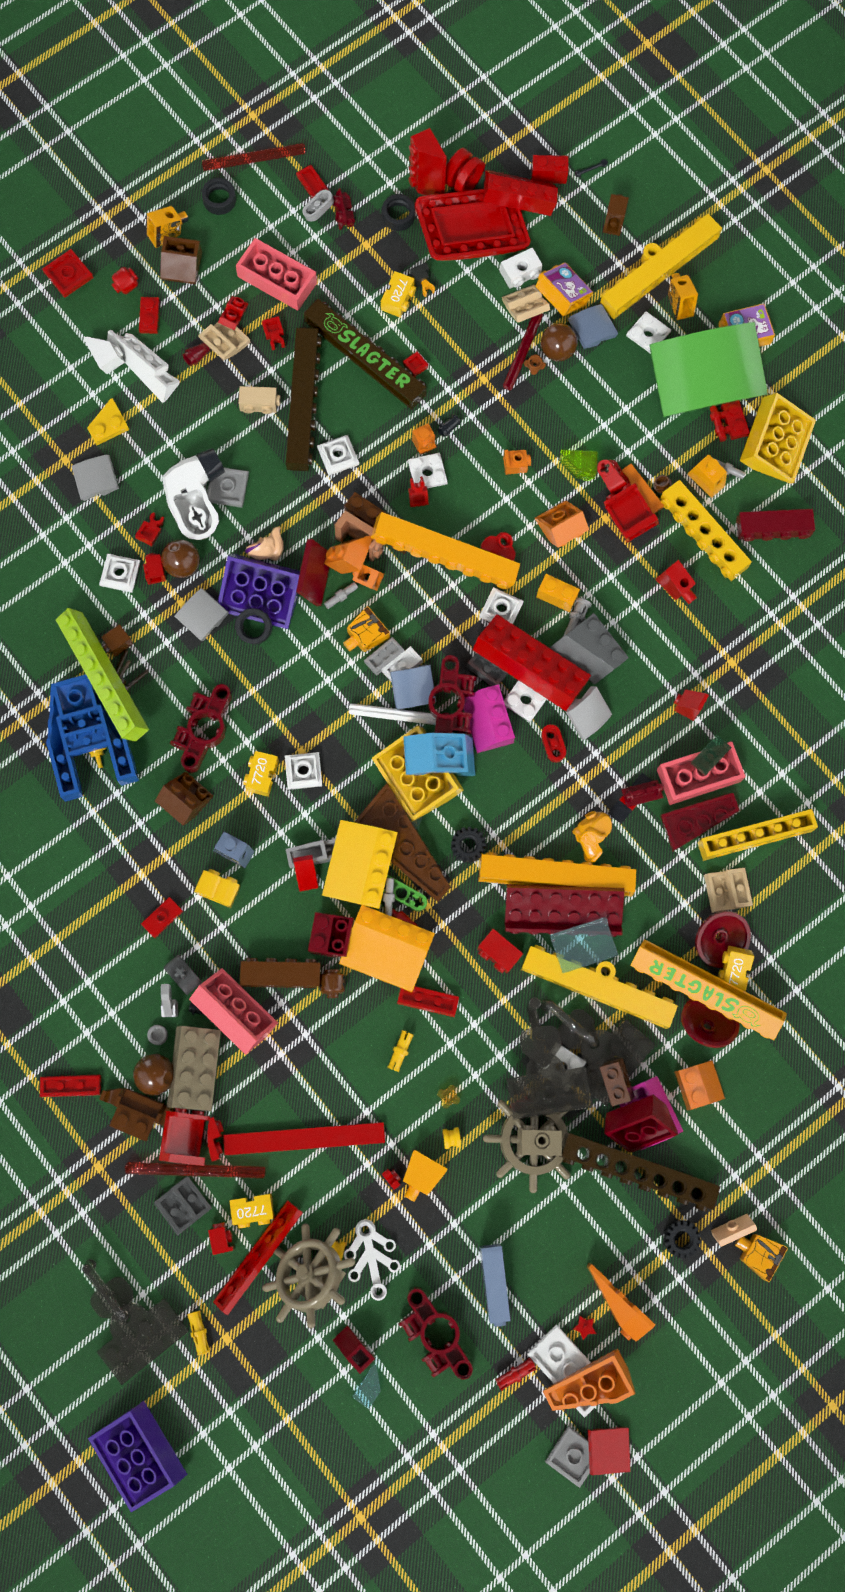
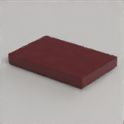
(313, 573)

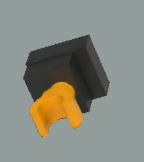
(421, 275)

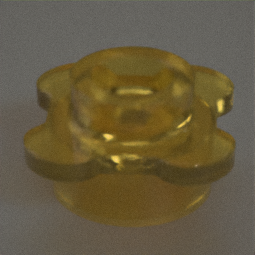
(449, 1091)

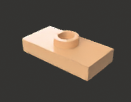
(734, 1230)

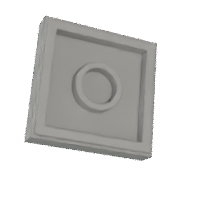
(229, 488)
(571, 1456)

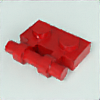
(734, 419)

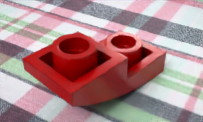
(233, 312)
(214, 1131)

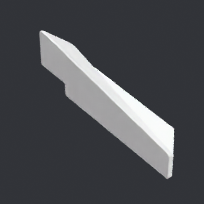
(145, 365)

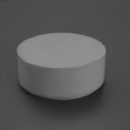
(157, 1035)

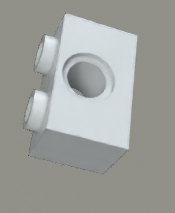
(526, 260)

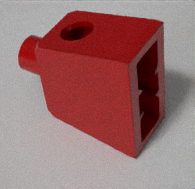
(677, 582)

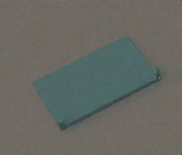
(584, 945)

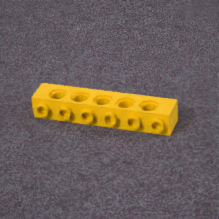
(679, 493)
(757, 834)

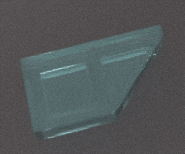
(368, 1388)

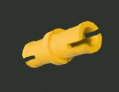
(400, 1051)
(198, 1333)

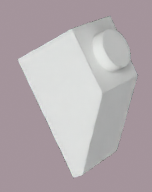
(105, 354)

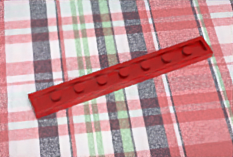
(304, 1138)

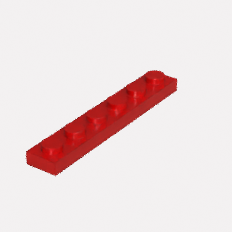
(257, 1257)

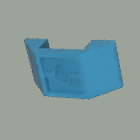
(439, 754)

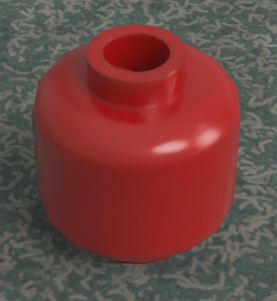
(124, 280)

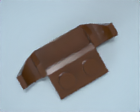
(134, 1112)

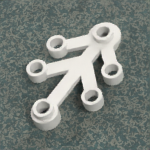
(371, 1255)

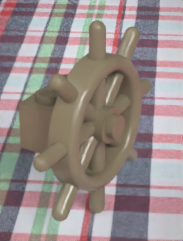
(532, 1142)
(316, 1278)

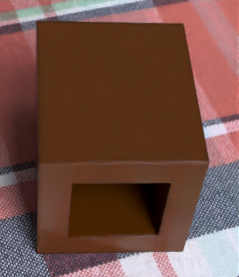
(116, 641)

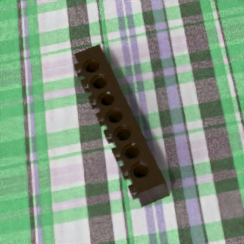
(707, 1191)

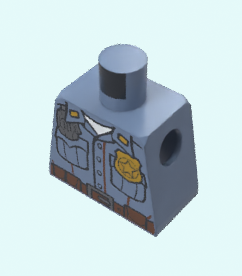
(233, 850)

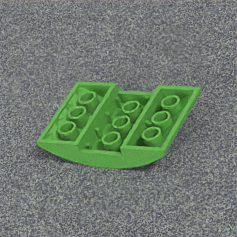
(708, 368)

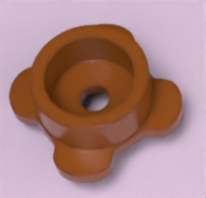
(538, 361)

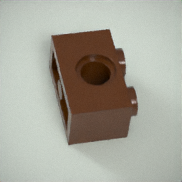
(615, 214)
(617, 1082)

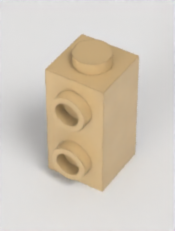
(258, 399)

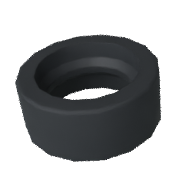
(217, 184)
(396, 200)
(239, 626)

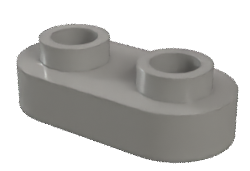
(318, 205)

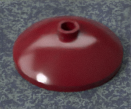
(732, 931)
(719, 1031)

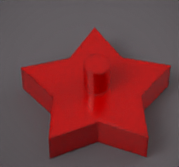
(585, 1327)

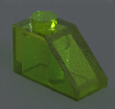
(580, 463)

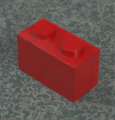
(549, 169)
(499, 952)

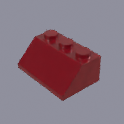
(640, 1124)

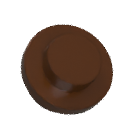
(662, 483)

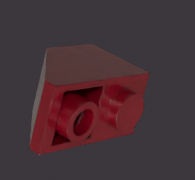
(354, 1349)

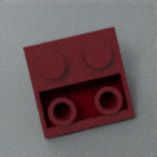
(330, 935)

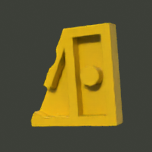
(107, 423)

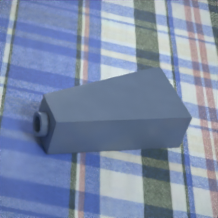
(495, 1284)

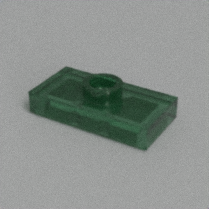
(711, 755)

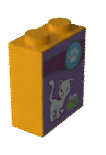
(563, 289)
(751, 314)

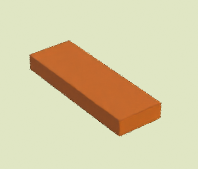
(647, 493)

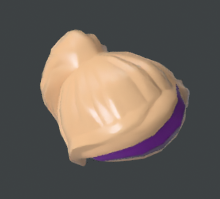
(267, 548)

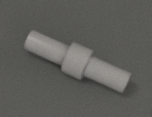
(732, 470)
(340, 595)
(388, 896)

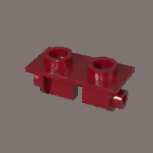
(341, 203)
(642, 793)

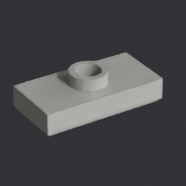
(383, 656)

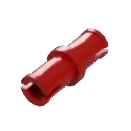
(515, 1374)

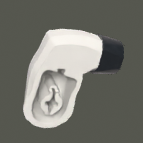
(188, 496)

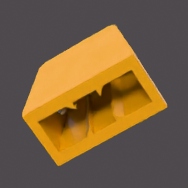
(709, 475)
(422, 1175)

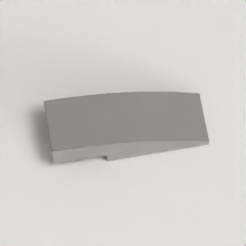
(320, 851)

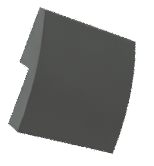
(486, 670)
(182, 1205)

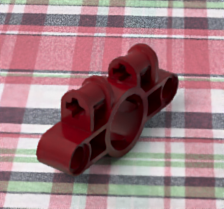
(453, 682)
(202, 707)
(451, 1354)

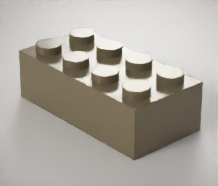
(194, 1068)

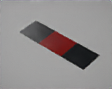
(619, 810)

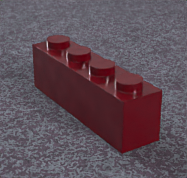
(775, 524)

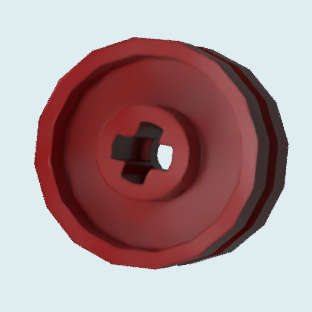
(464, 171)

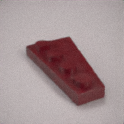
(692, 821)

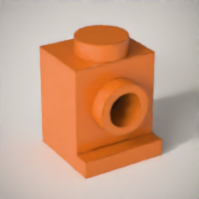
(423, 439)
(513, 466)
(374, 579)

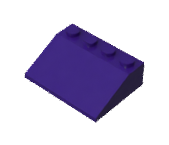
(261, 586)
(137, 1457)

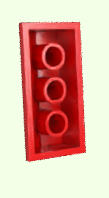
(427, 164)
(519, 193)

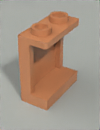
(352, 526)

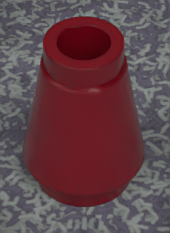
(195, 354)

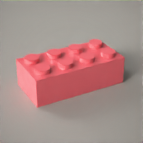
(276, 274)
(684, 781)
(233, 1011)

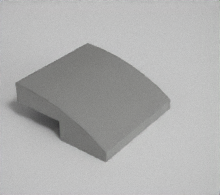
(95, 477)
(201, 614)
(588, 713)

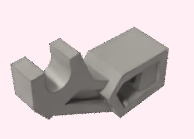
(169, 1007)

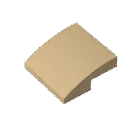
(525, 303)
(224, 340)
(728, 890)

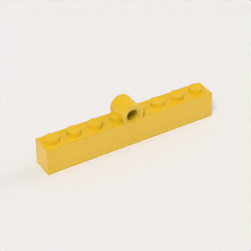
(659, 264)
(601, 988)

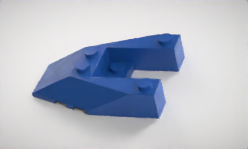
(79, 726)

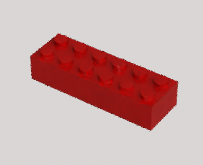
(531, 662)

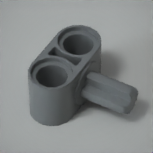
(182, 974)

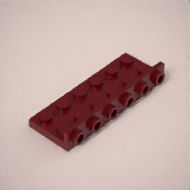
(559, 908)

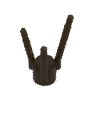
(124, 670)

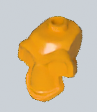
(591, 832)

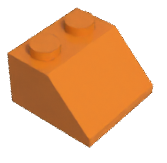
(562, 523)
(348, 555)
(699, 1085)

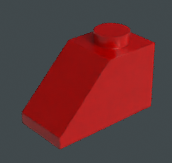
(690, 703)

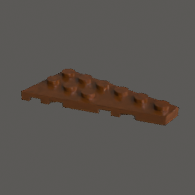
(409, 851)

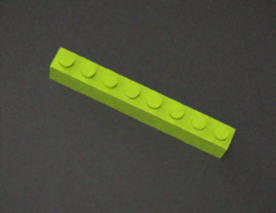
(102, 675)

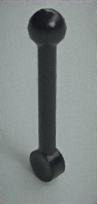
(604, 162)

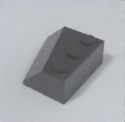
(591, 649)

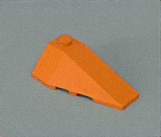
(627, 1315)
(596, 1383)

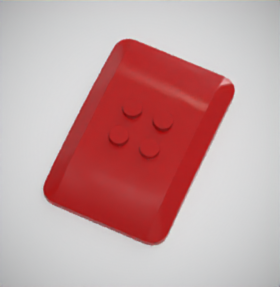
(467, 228)

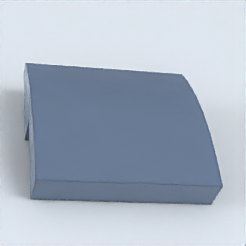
(592, 326)
(412, 686)

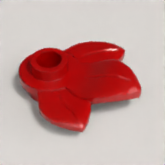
(493, 545)

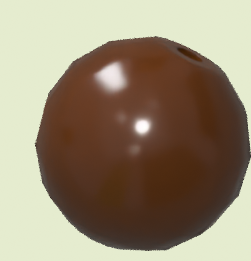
(559, 342)
(180, 558)
(153, 1074)

